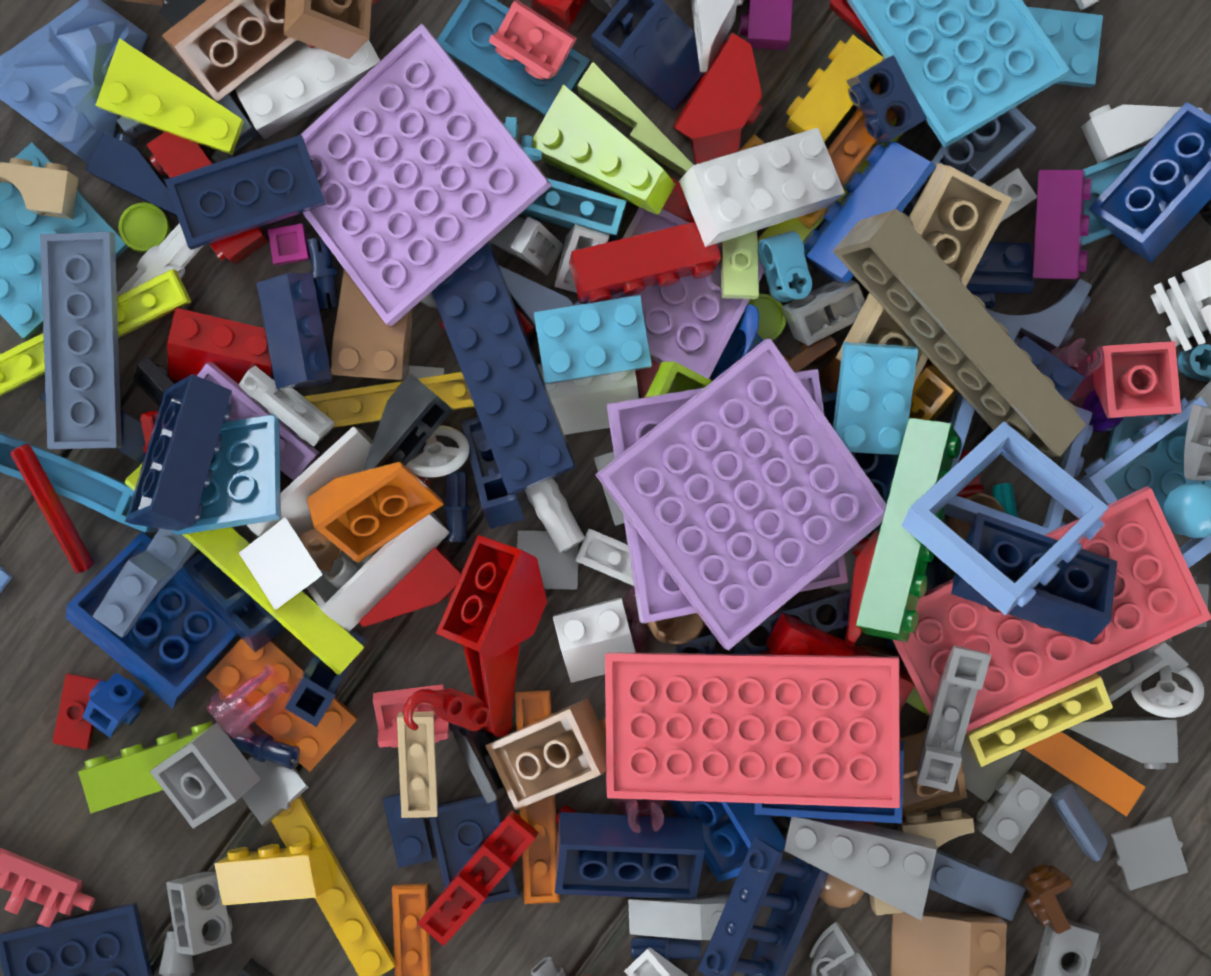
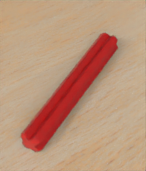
(52, 508)

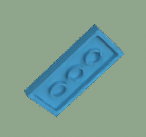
(468, 42)

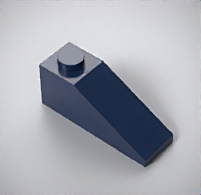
(130, 170)
(496, 503)

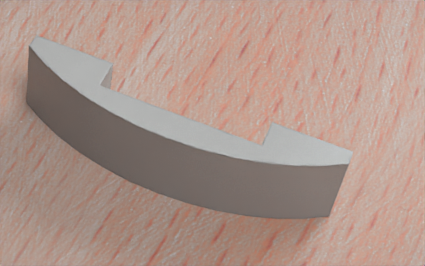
(950, 717)

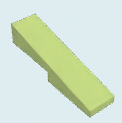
(645, 135)

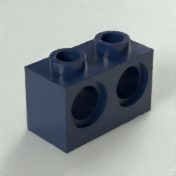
(894, 94)

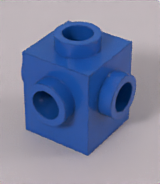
(113, 704)

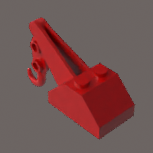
(718, 111)
(489, 614)

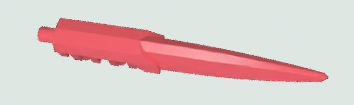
(41, 885)

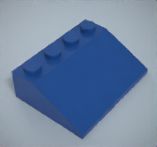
(172, 638)

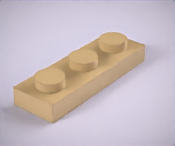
(417, 766)

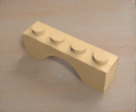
(45, 190)

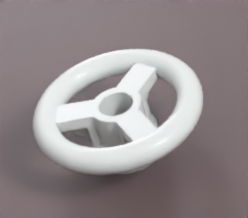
(437, 458)
(1166, 697)

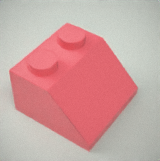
(1138, 380)

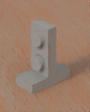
(529, 242)
(1136, 668)

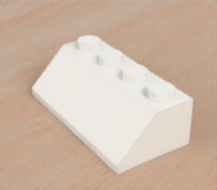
(299, 84)
(583, 402)
(341, 459)
(356, 588)

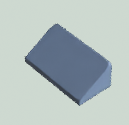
(1079, 822)

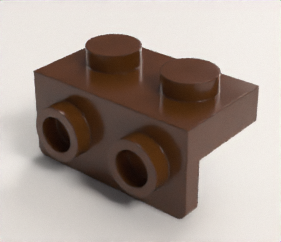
(1042, 887)

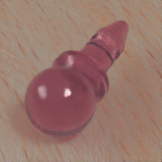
(638, 627)

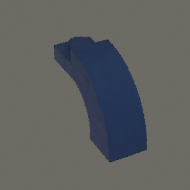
(316, 689)

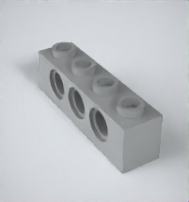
(1079, 939)

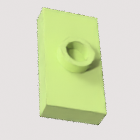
(740, 267)

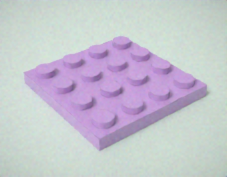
(689, 318)

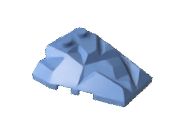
(61, 70)

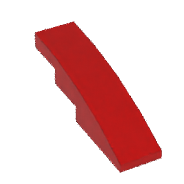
(477, 878)

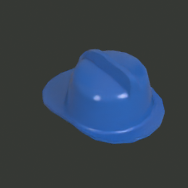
(741, 341)

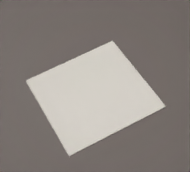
(280, 563)

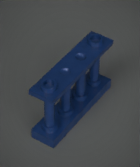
(785, 925)

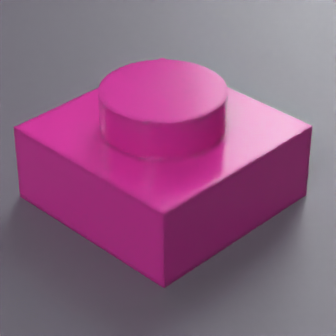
(288, 244)

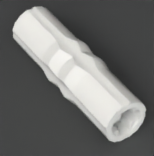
(555, 515)

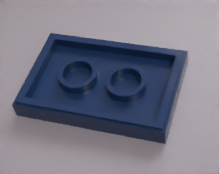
(460, 832)

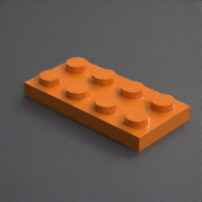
(278, 722)

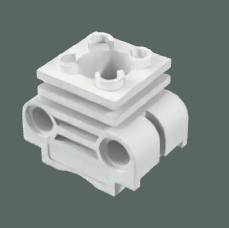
(1187, 305)

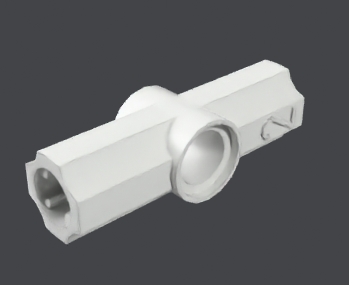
(169, 255)

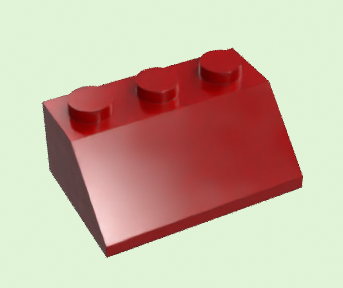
(207, 339)

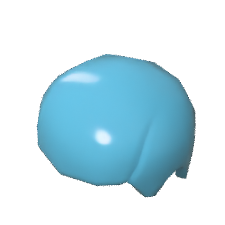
(1189, 510)

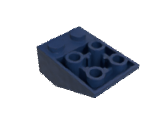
(651, 48)

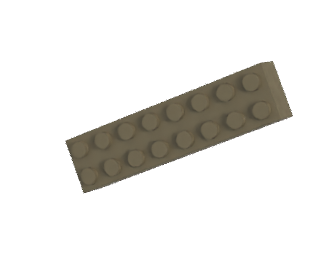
(957, 331)

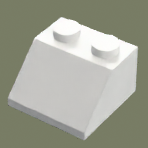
(590, 634)

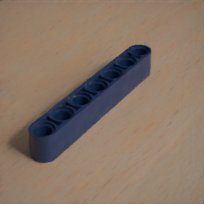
(805, 612)

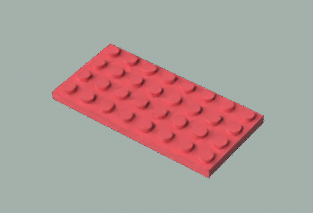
(1029, 661)
(753, 728)

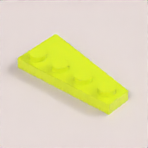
(156, 97)

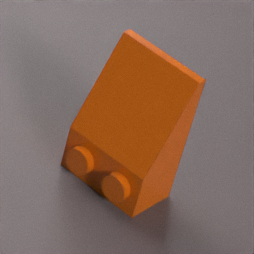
(370, 508)

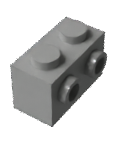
(1011, 809)

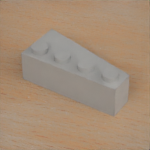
(869, 857)

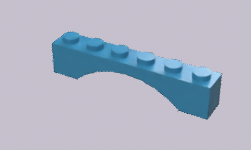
(75, 481)

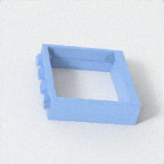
(1127, 451)
(1071, 463)
(966, 560)

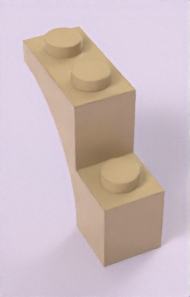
(939, 827)

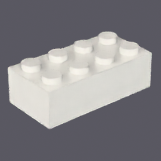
(761, 186)

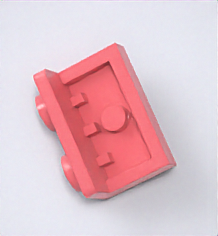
(532, 41)
(387, 706)

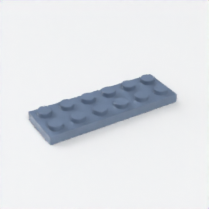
(81, 340)

